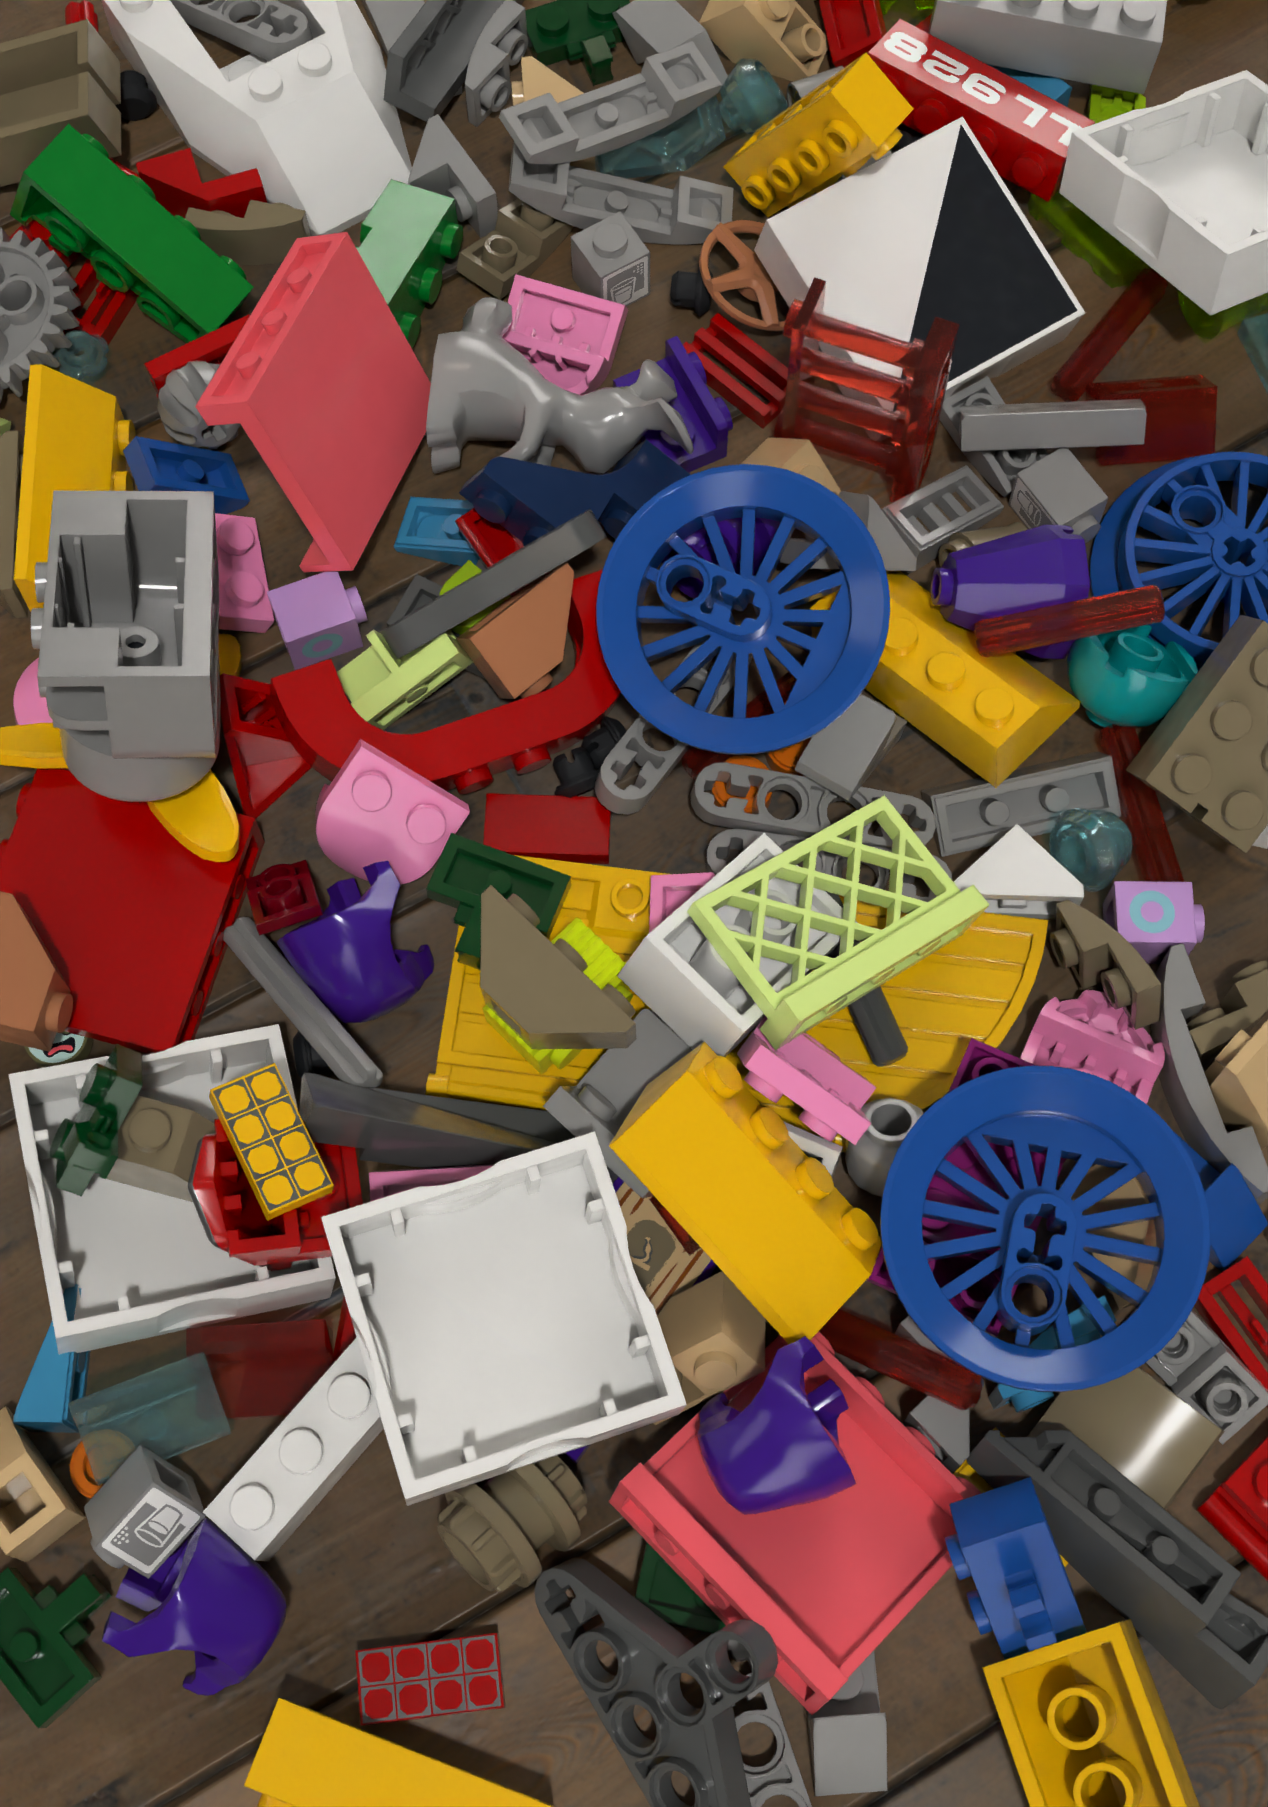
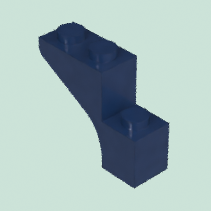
(538, 497)

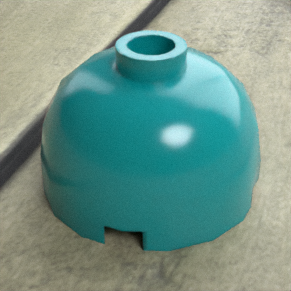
(1128, 676)

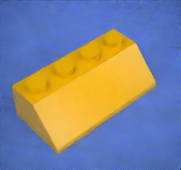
(69, 445)
(973, 706)
(748, 1193)
(1089, 1724)

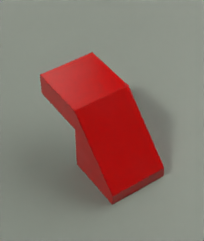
(179, 186)

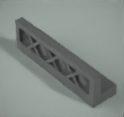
(434, 54)

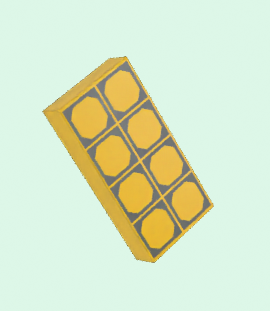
(271, 1141)

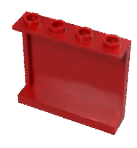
(123, 909)

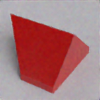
(257, 745)

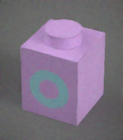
(318, 618)
(1155, 916)

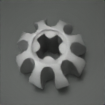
(178, 409)

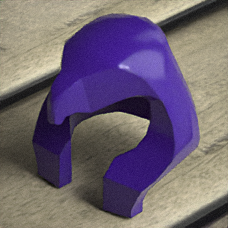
(350, 953)
(782, 1443)
(207, 1602)

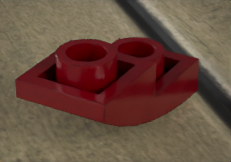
(283, 896)

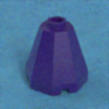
(1014, 576)

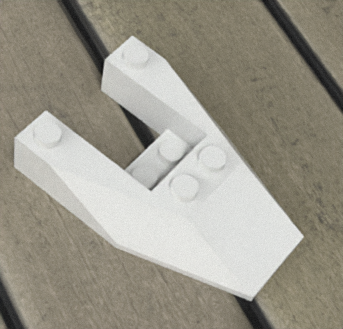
(303, 119)

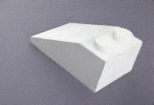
(692, 985)

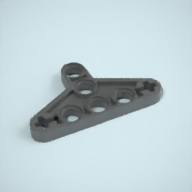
(650, 1662)

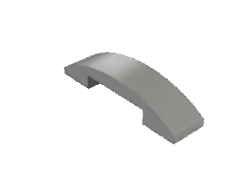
(613, 114)
(654, 212)
(1187, 1084)

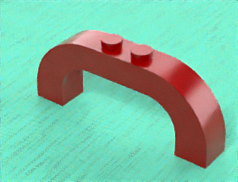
(471, 749)

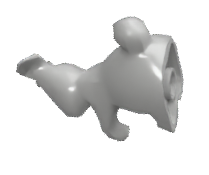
(495, 394)

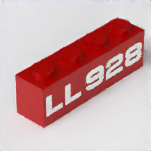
(1015, 125)

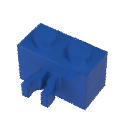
(1015, 1568)

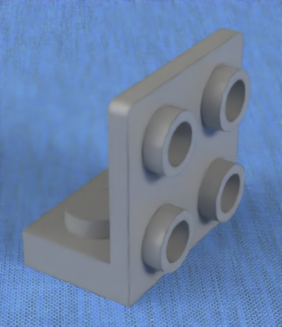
(613, 1087)

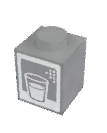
(611, 261)
(1058, 493)
(143, 1513)

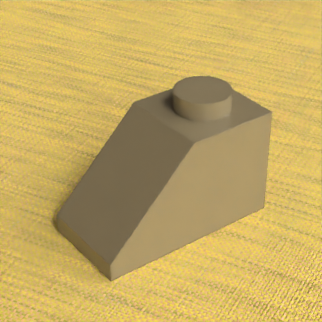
(158, 1147)

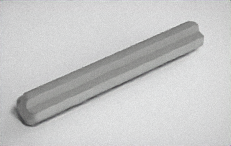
(301, 1005)

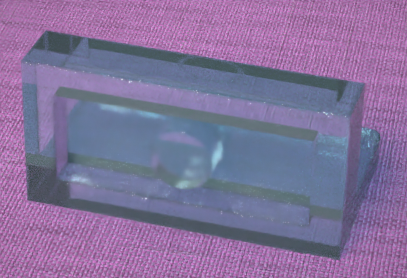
(161, 1410)

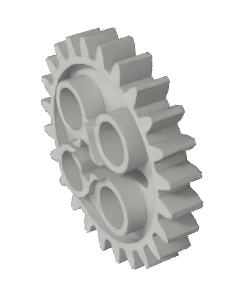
(33, 307)

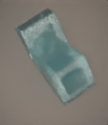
(670, 148)

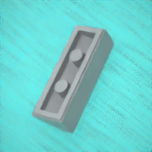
(1052, 425)
(978, 814)

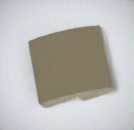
(1137, 1430)

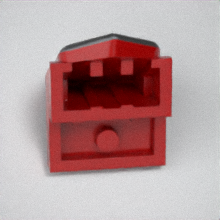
(236, 1220)

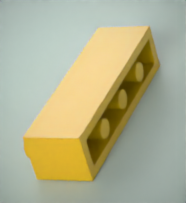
(329, 1763)

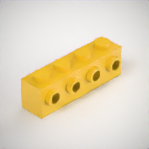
(820, 138)

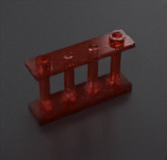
(917, 397)

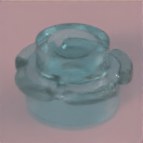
(88, 366)

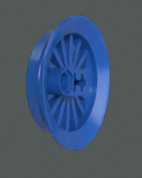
(1216, 558)
(838, 659)
(1069, 1118)

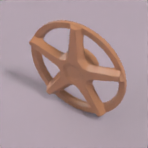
(749, 277)

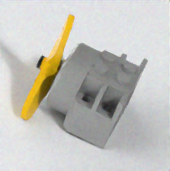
(134, 659)

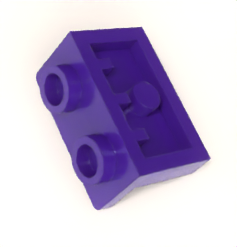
(703, 415)

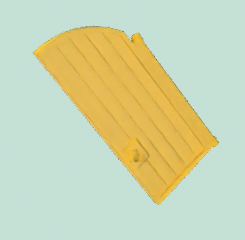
(940, 1003)

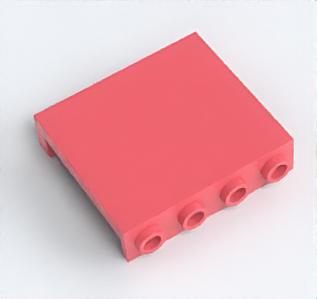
(325, 395)
(818, 1573)

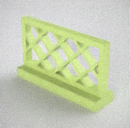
(858, 968)

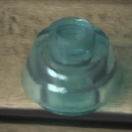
(750, 97)
(1091, 846)

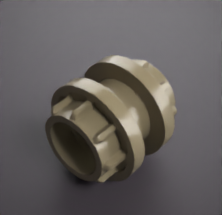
(509, 1518)

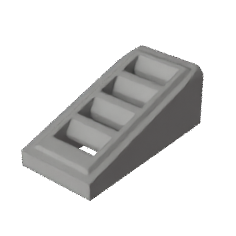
(922, 504)

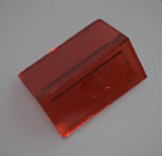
(1177, 419)
(264, 1366)

